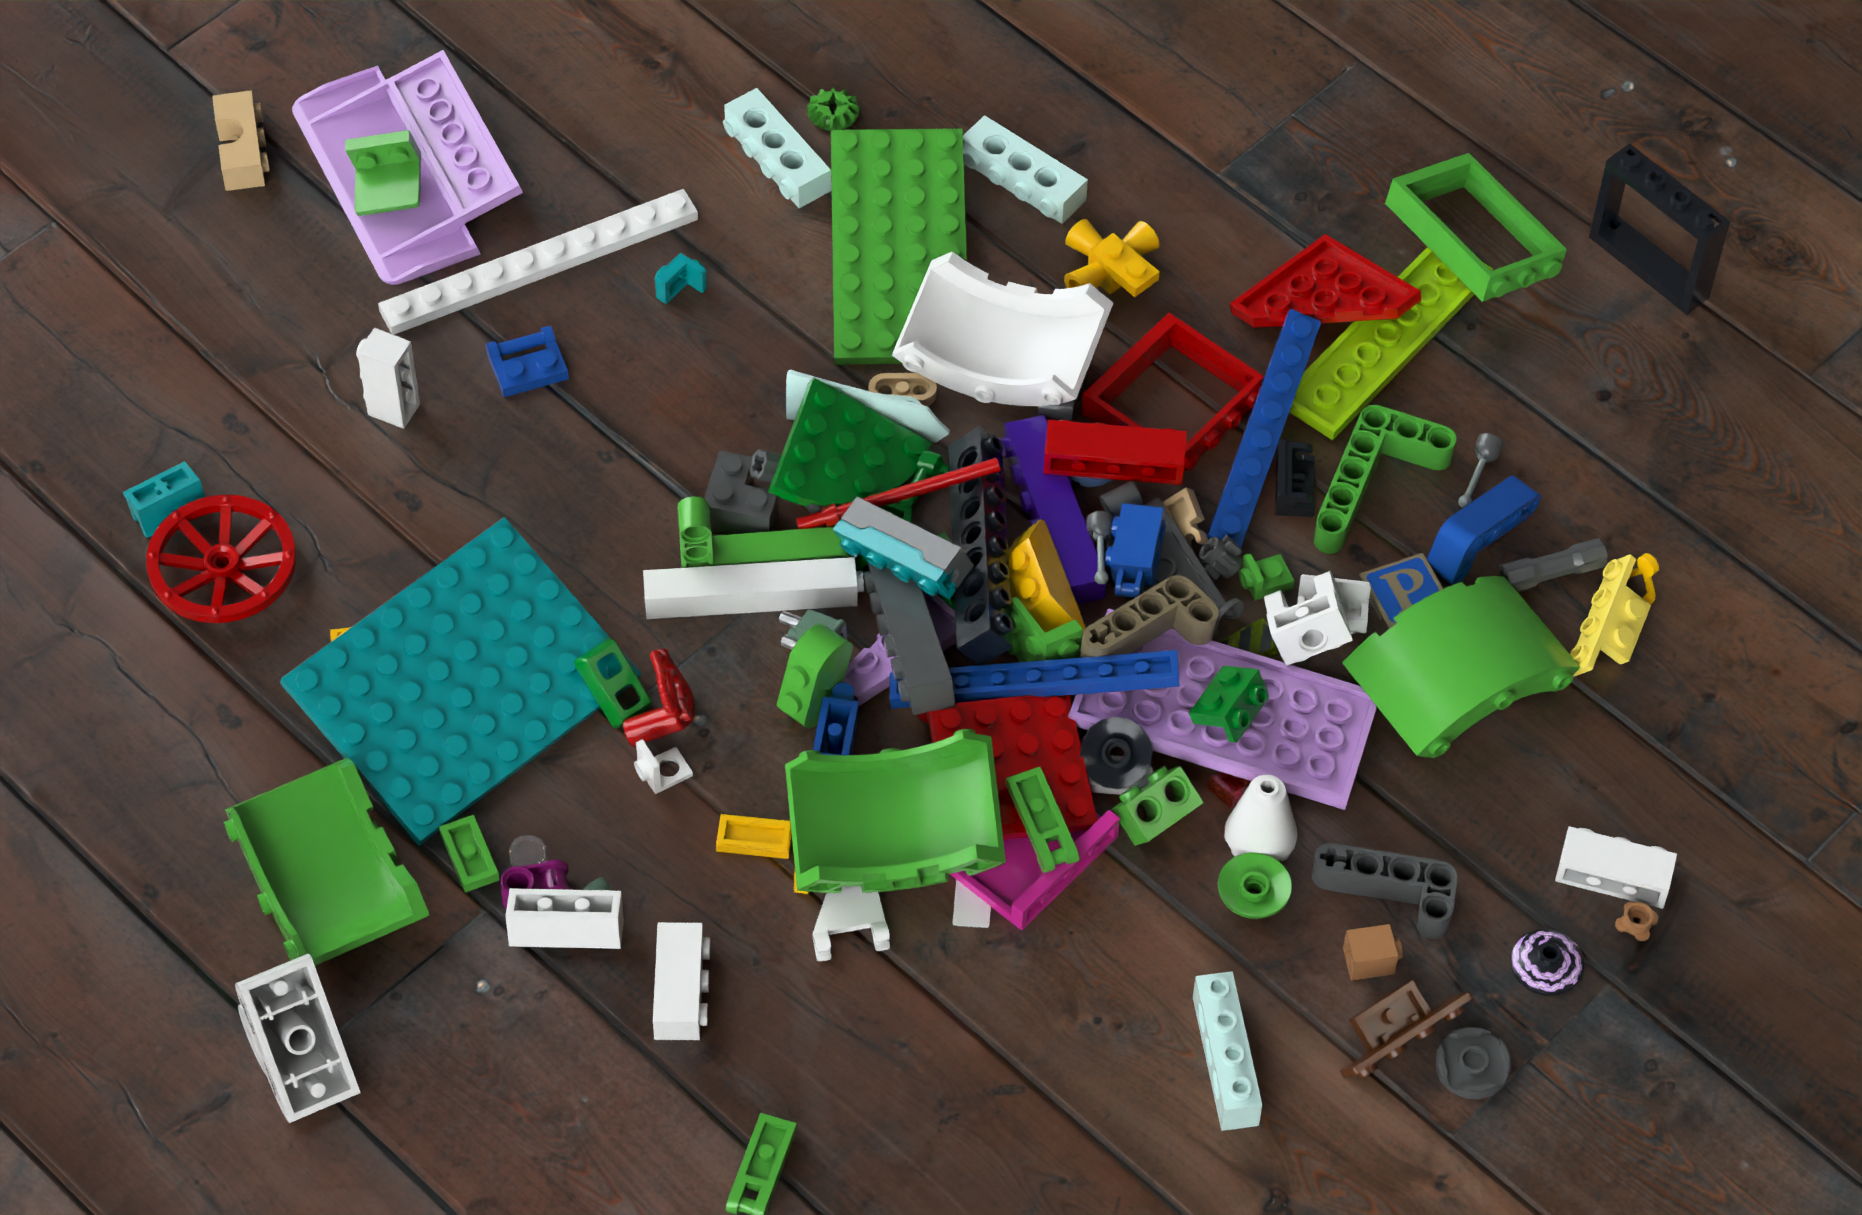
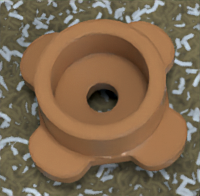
(1640, 912)

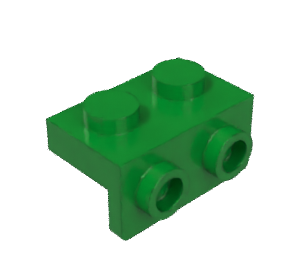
(1231, 701)

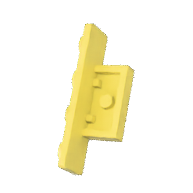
(1613, 618)

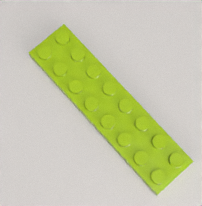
(1376, 350)

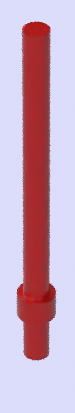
(832, 514)

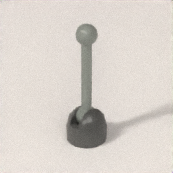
(1487, 450)
(1100, 529)

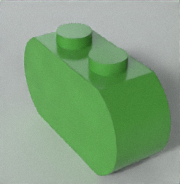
(811, 673)

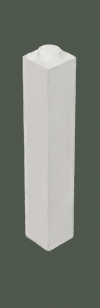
(751, 588)

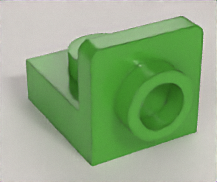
(1265, 576)

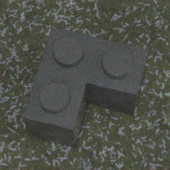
(733, 500)

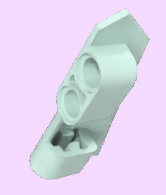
(900, 409)

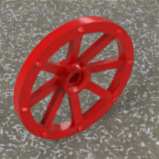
(219, 556)

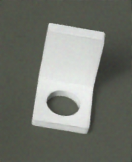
(649, 767)

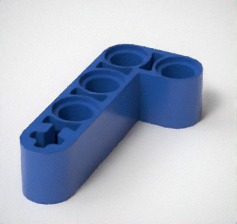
(1479, 526)

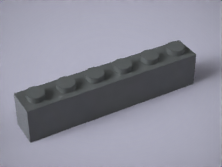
(910, 641)

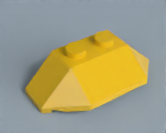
(1041, 580)

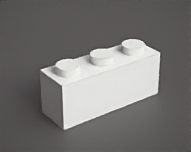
(388, 377)
(1616, 867)
(564, 918)
(680, 981)

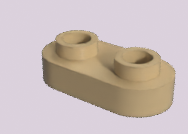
(905, 385)

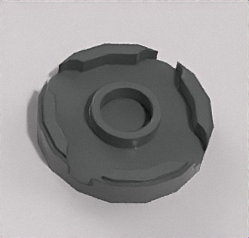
(1472, 1063)

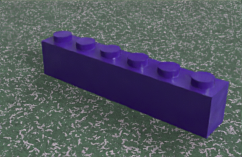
(1052, 500)

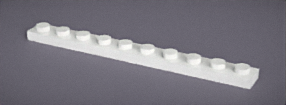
(537, 261)

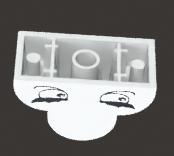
(296, 1038)

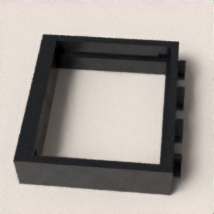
(1636, 252)

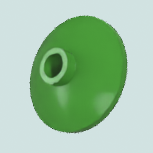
(1258, 873)

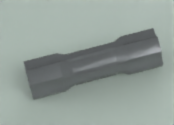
(1576, 559)

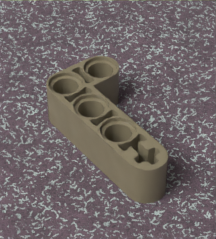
(1167, 605)

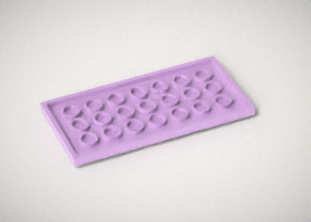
(1303, 734)

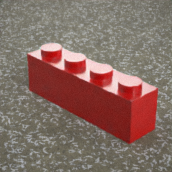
(1115, 452)

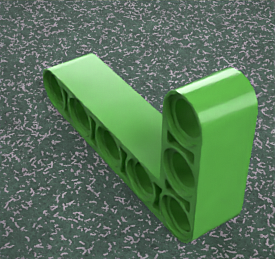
(1377, 433)
(702, 549)

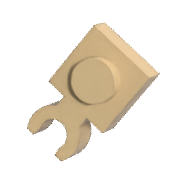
(1186, 514)

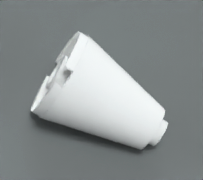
(1262, 820)

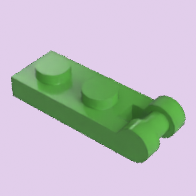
(1041, 818)
(762, 1165)

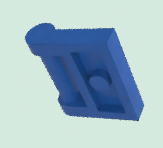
(529, 370)

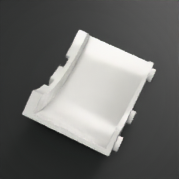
(1001, 338)

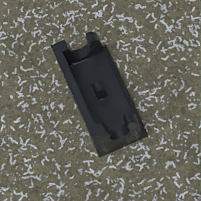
(1294, 479)

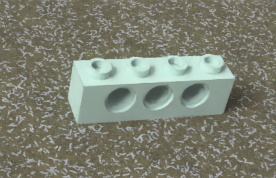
(777, 148)
(1023, 170)
(1227, 1051)

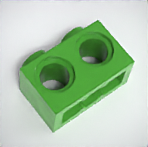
(1160, 811)

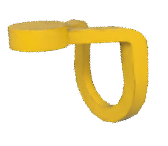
(1648, 567)

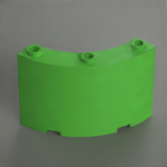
(1458, 662)
(895, 815)
(324, 864)

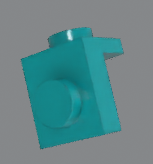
(676, 275)

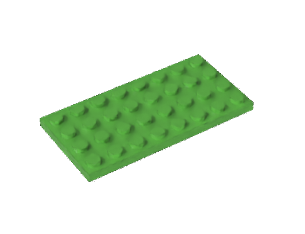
(892, 214)

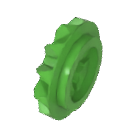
(845, 114)

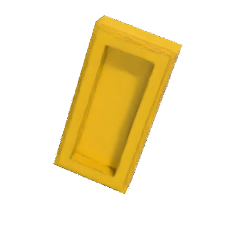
(754, 836)

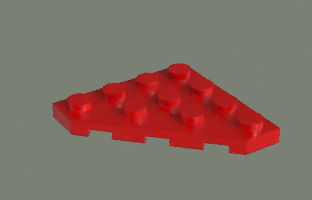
(1328, 285)

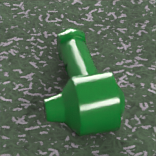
(928, 465)

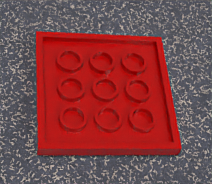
(1025, 736)

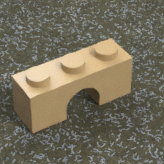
(242, 160)

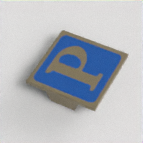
(1400, 586)

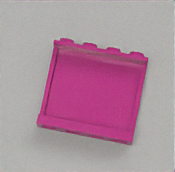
(1020, 887)

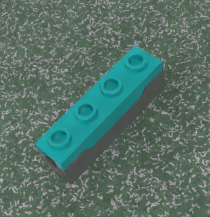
(902, 548)

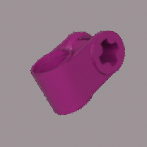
(535, 877)

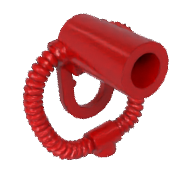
(676, 711)

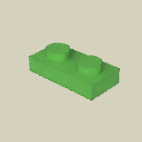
(469, 853)

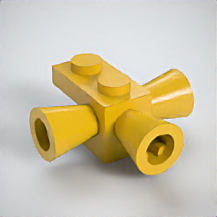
(1113, 260)

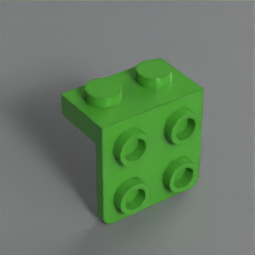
(1033, 644)

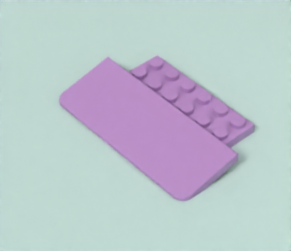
(459, 162)

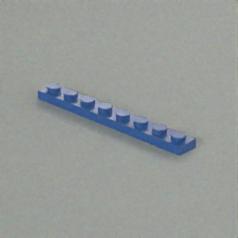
(1264, 427)
(1059, 677)

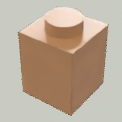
(1371, 952)

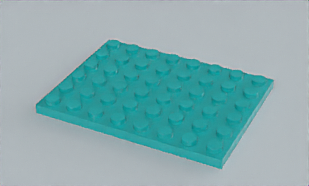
(455, 680)

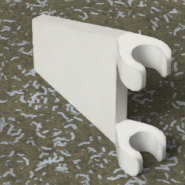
(849, 912)

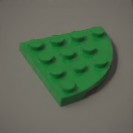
(842, 451)

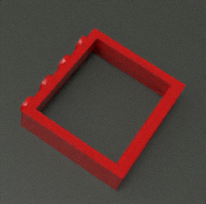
(1175, 333)

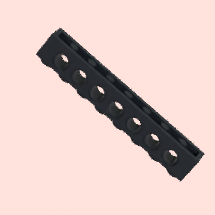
(981, 531)

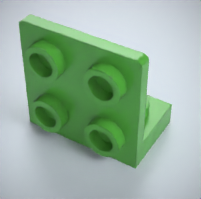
(385, 172)

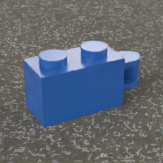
(1136, 548)
(838, 722)

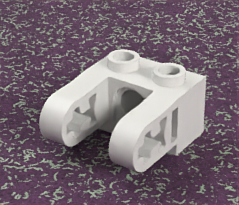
(1310, 625)

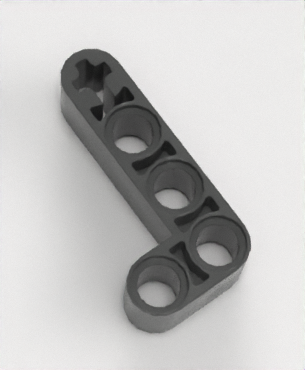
(1330, 874)

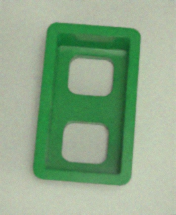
(605, 689)

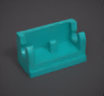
(161, 495)

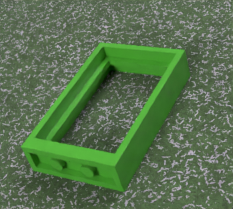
(1407, 199)

